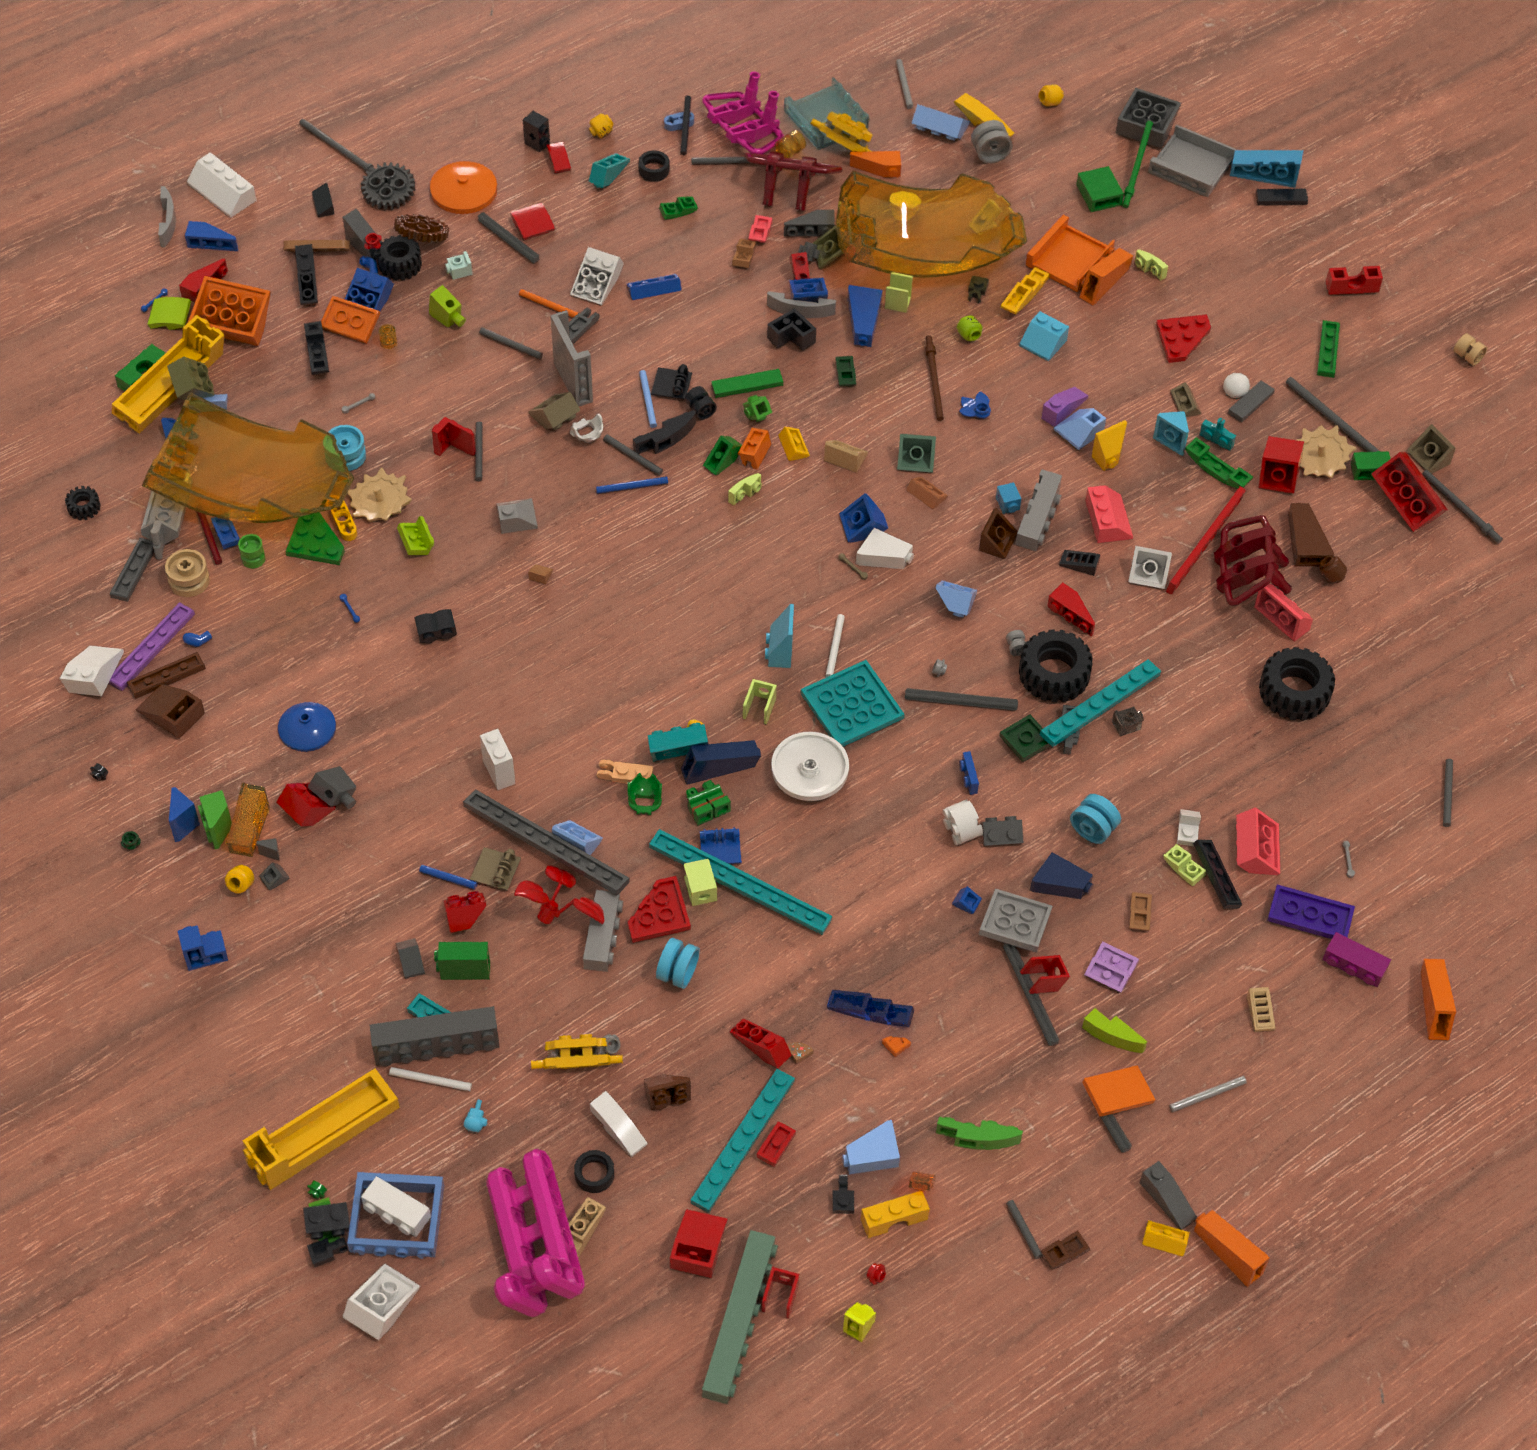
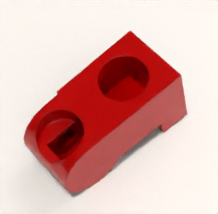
(799, 265)

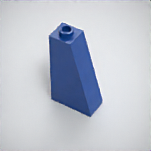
(864, 313)

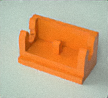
(755, 447)

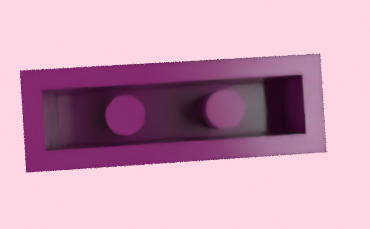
(1356, 959)

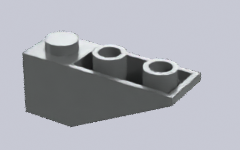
(810, 224)

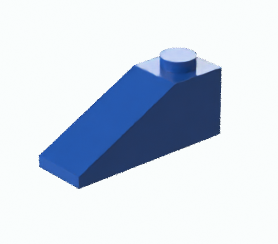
(206, 236)

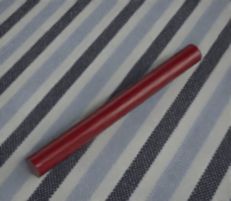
(210, 539)

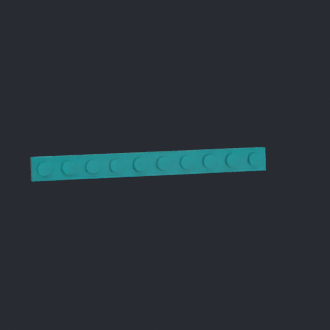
(744, 883)

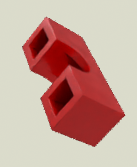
(1367, 281)

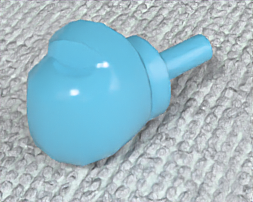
(474, 1120)

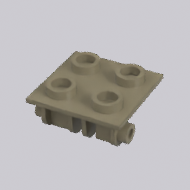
(496, 868)

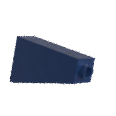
(719, 759)

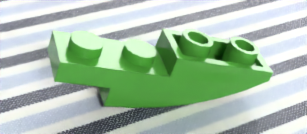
(986, 1137)

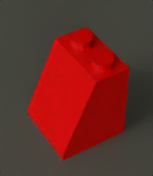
(1281, 464)

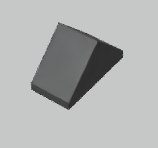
(410, 958)

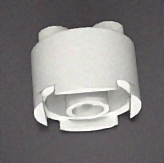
(962, 821)

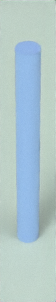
(647, 397)

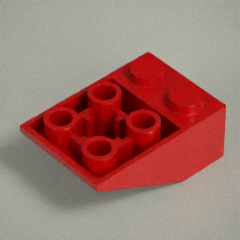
(698, 1243)

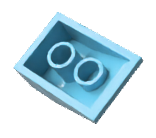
(780, 640)

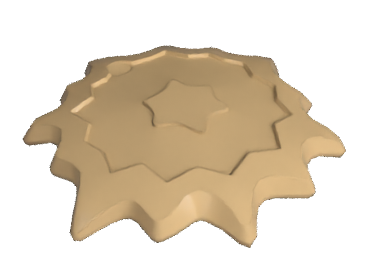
(1324, 452)
(379, 496)

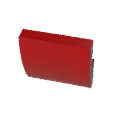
(532, 221)

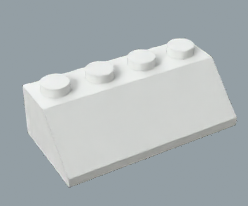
(221, 185)

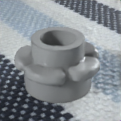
(939, 667)
(614, 1046)

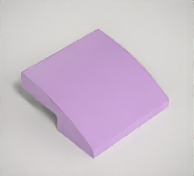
(1111, 967)

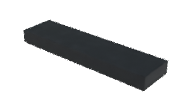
(1217, 874)

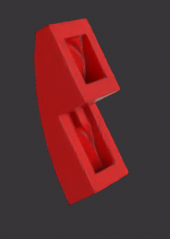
(558, 157)

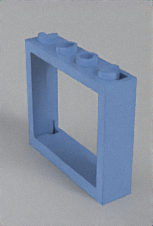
(400, 1248)

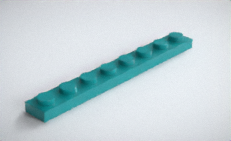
(1100, 703)
(742, 1141)

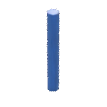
(448, 877)

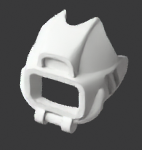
(595, 423)

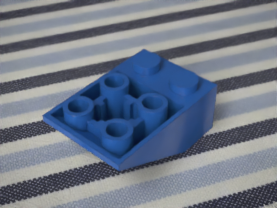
(369, 289)

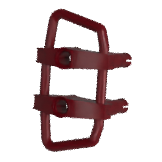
(776, 162)
(1251, 569)

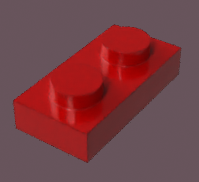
(776, 1144)

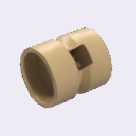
(1470, 349)

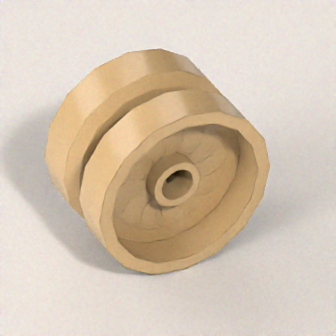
(187, 573)

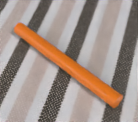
(547, 303)

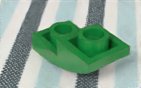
(682, 207)

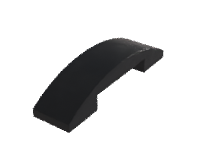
(316, 347)

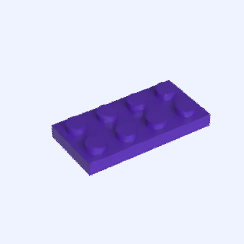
(1310, 912)

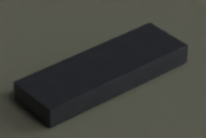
(1281, 197)

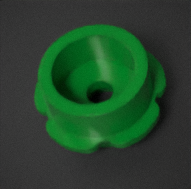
(316, 1190)

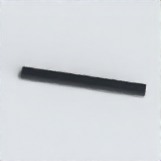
(685, 127)

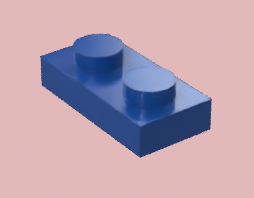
(226, 532)
(970, 778)

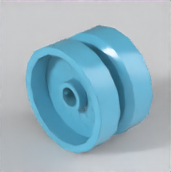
(351, 443)
(1095, 818)
(677, 963)

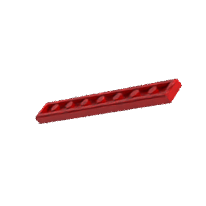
(1205, 541)

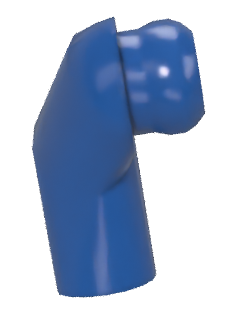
(369, 263)
(196, 640)

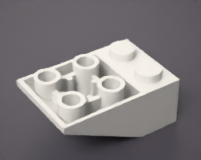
(596, 276)

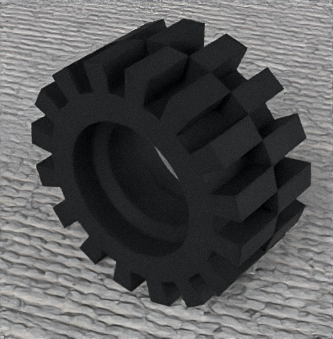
(85, 510)

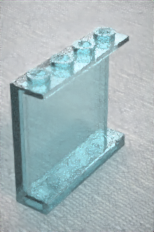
(818, 107)

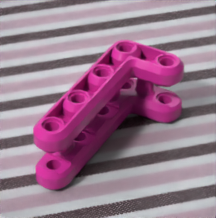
(530, 1276)

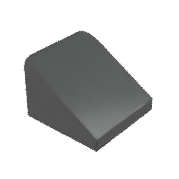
(269, 848)
(273, 876)

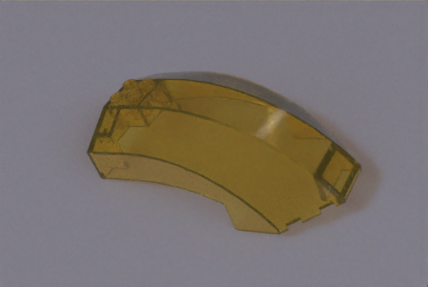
(924, 228)
(247, 468)

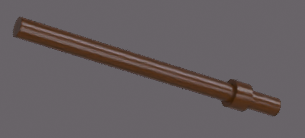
(930, 353)

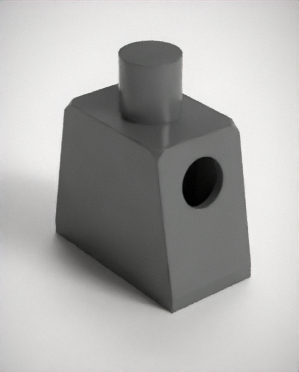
(334, 787)

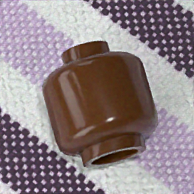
(1333, 569)

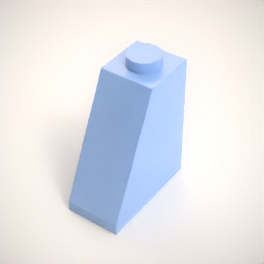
(873, 1151)

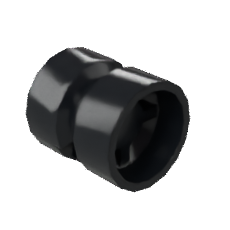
(700, 401)

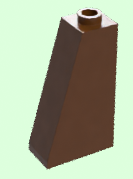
(1307, 536)

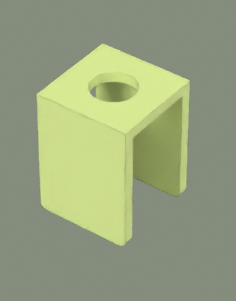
(899, 292)
(755, 691)
(700, 882)

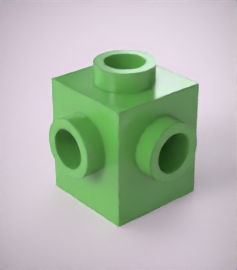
(757, 408)

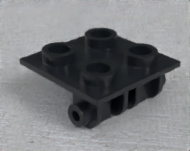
(672, 382)

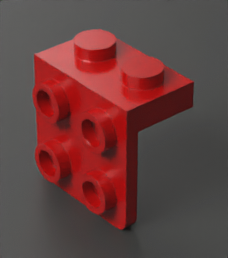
(449, 433)

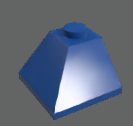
(862, 518)

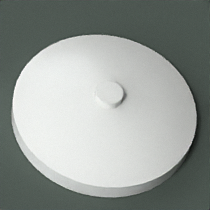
(810, 766)

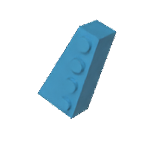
(1268, 166)

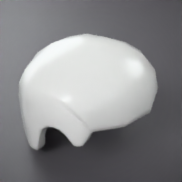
(1236, 385)

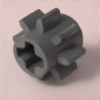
(811, 250)

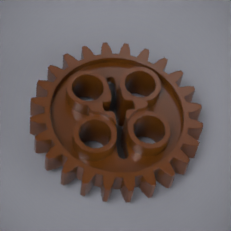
(421, 228)

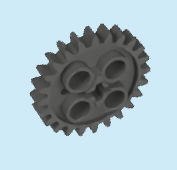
(388, 186)

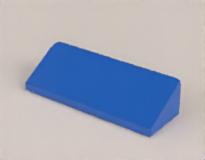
(654, 286)

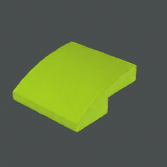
(169, 312)

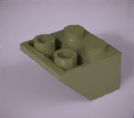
(191, 377)

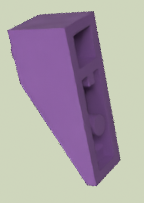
(1062, 405)

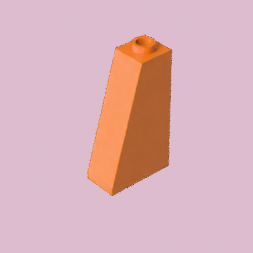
(1105, 275)
(1437, 999)
(1232, 1247)

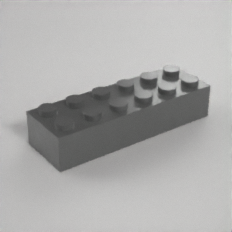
(434, 1036)

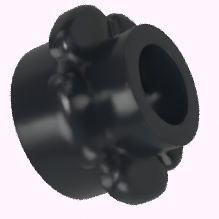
(99, 772)

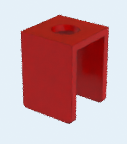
(1047, 964)
(775, 1276)

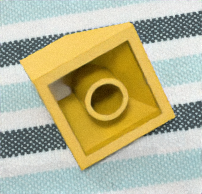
(1108, 445)

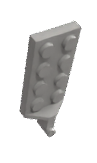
(162, 522)

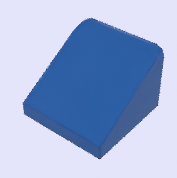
(967, 900)

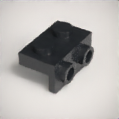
(326, 1220)

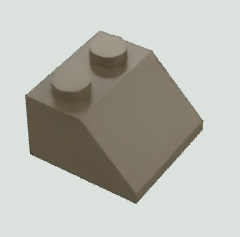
(555, 410)

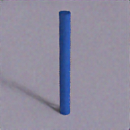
(631, 485)

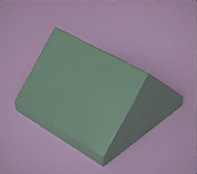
(916, 452)

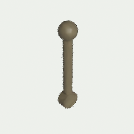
(863, 575)

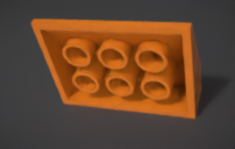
(233, 309)

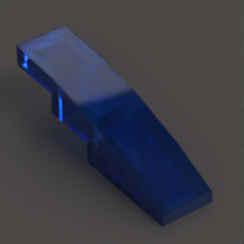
(871, 1009)

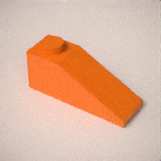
(877, 162)

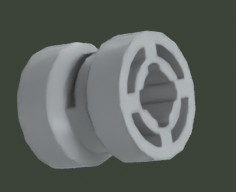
(1016, 641)

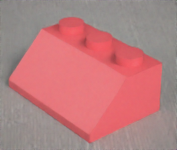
(1107, 514)
(1283, 612)
(1257, 843)

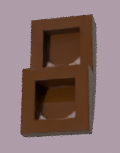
(1065, 1251)

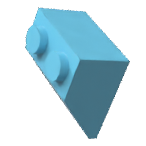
(1044, 336)

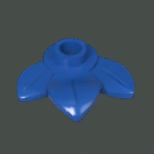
(975, 407)

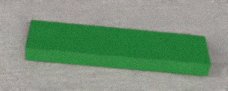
(1328, 349)
(747, 383)

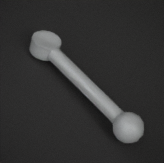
(345, 409)
(1350, 873)

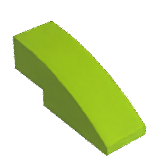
(1113, 1032)

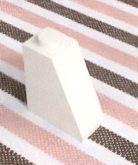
(884, 551)

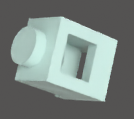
(459, 266)

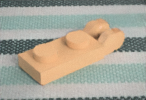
(622, 771)

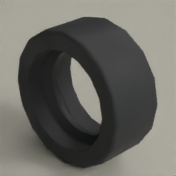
(654, 174)
(594, 1186)

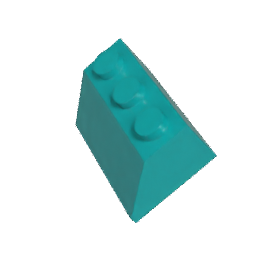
(676, 742)

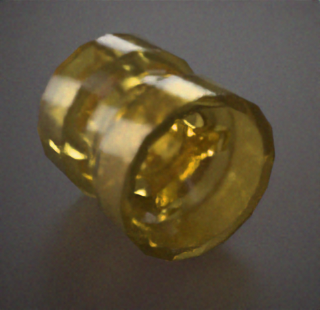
(387, 336)

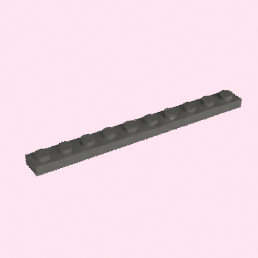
(546, 842)

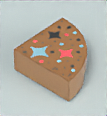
(799, 1051)

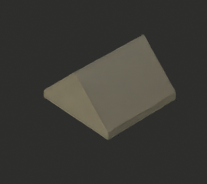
(1432, 450)

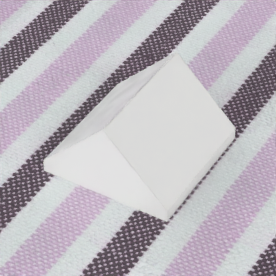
(1150, 567)

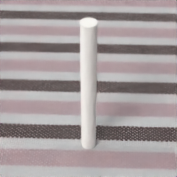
(835, 645)
(430, 1079)

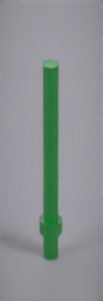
(1129, 191)

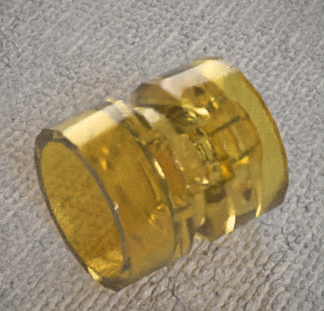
(790, 144)

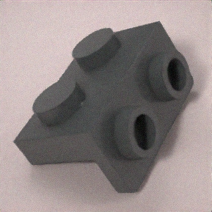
(1002, 832)

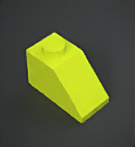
(858, 1321)

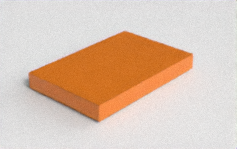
(349, 319)
(1118, 1091)

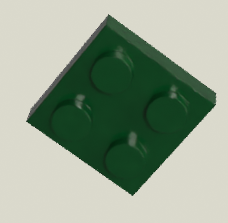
(1024, 738)

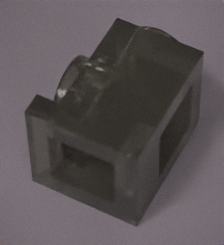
(1127, 721)

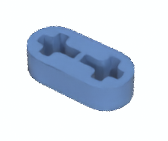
(675, 121)

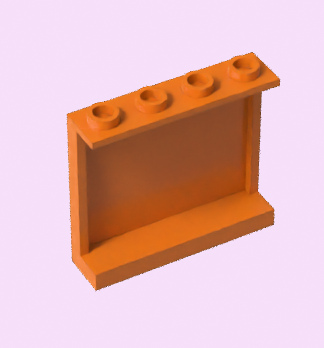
(1067, 254)

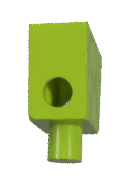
(445, 307)

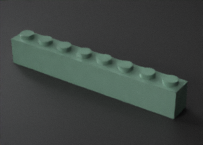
(738, 1318)

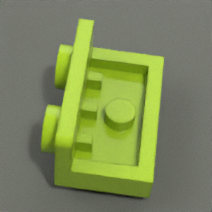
(416, 537)

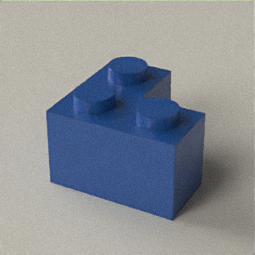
(202, 949)

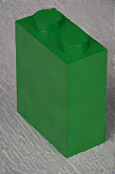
(1099, 189)
(463, 960)

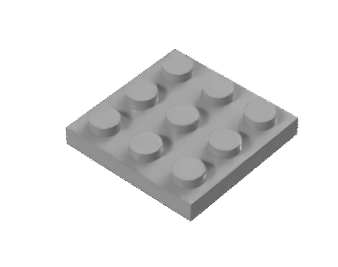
(1015, 920)

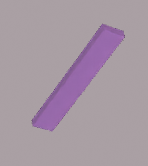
(151, 646)

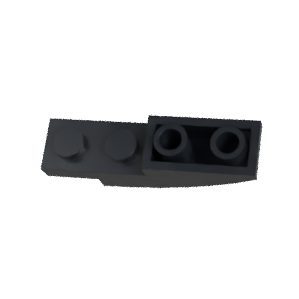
(306, 274)
(671, 433)

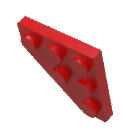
(1182, 335)
(660, 912)

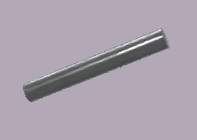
(1024, 1229)

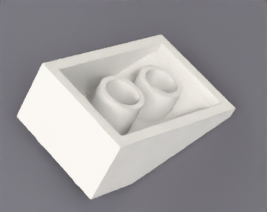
(91, 670)
(380, 1301)

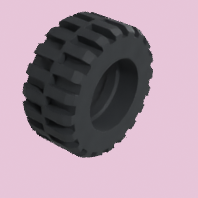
(1061, 647)
(1292, 702)

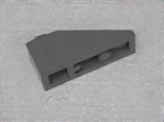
(1168, 1195)

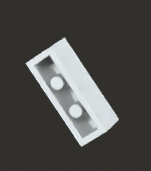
(395, 1207)

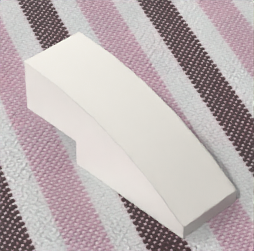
(617, 1124)

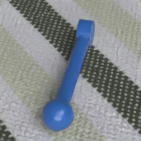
(164, 292)
(343, 597)

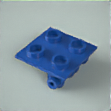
(722, 844)

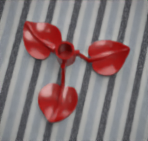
(549, 908)

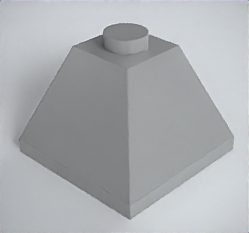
(516, 516)

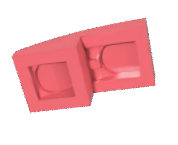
(760, 229)

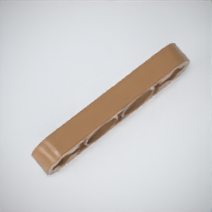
(318, 245)

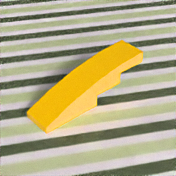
(978, 112)
(1025, 291)

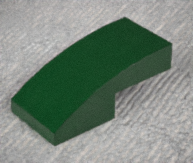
(845, 371)

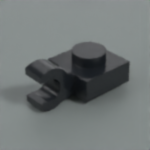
(843, 1198)
(323, 1251)

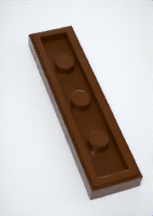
(166, 675)

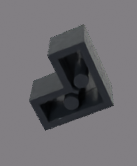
(791, 327)

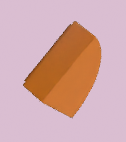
(896, 1045)

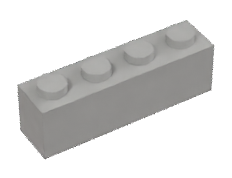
(602, 937)

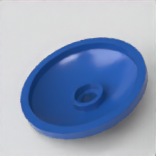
(309, 733)

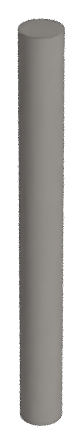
(906, 92)
(1207, 1094)

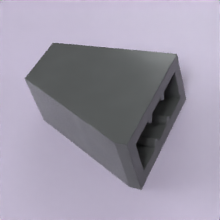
(356, 230)

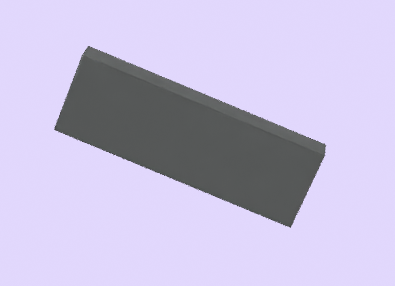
(1251, 401)

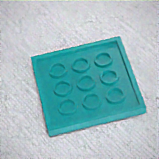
(852, 703)

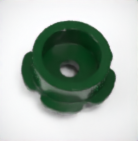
(130, 836)

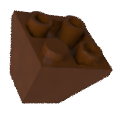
(667, 1090)

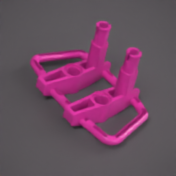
(740, 109)

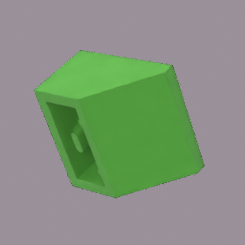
(215, 817)

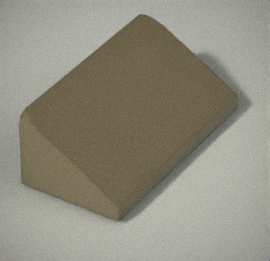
(1185, 400)

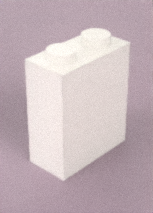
(497, 759)

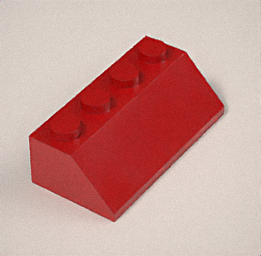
(1409, 491)

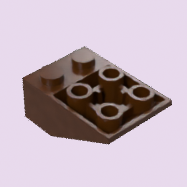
(172, 709)

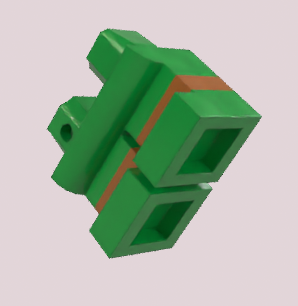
(707, 802)

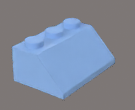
(939, 122)

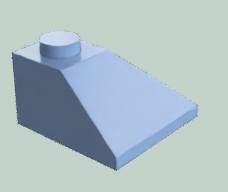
(956, 597)

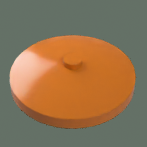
(463, 187)

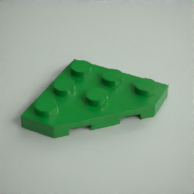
(315, 541)

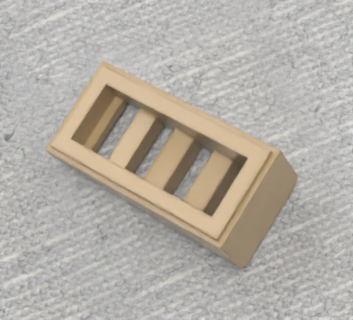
(1261, 996)

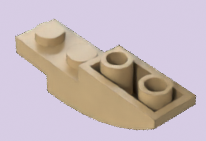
(585, 1223)

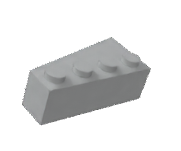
(1040, 511)

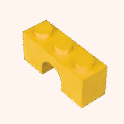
(908, 1208)

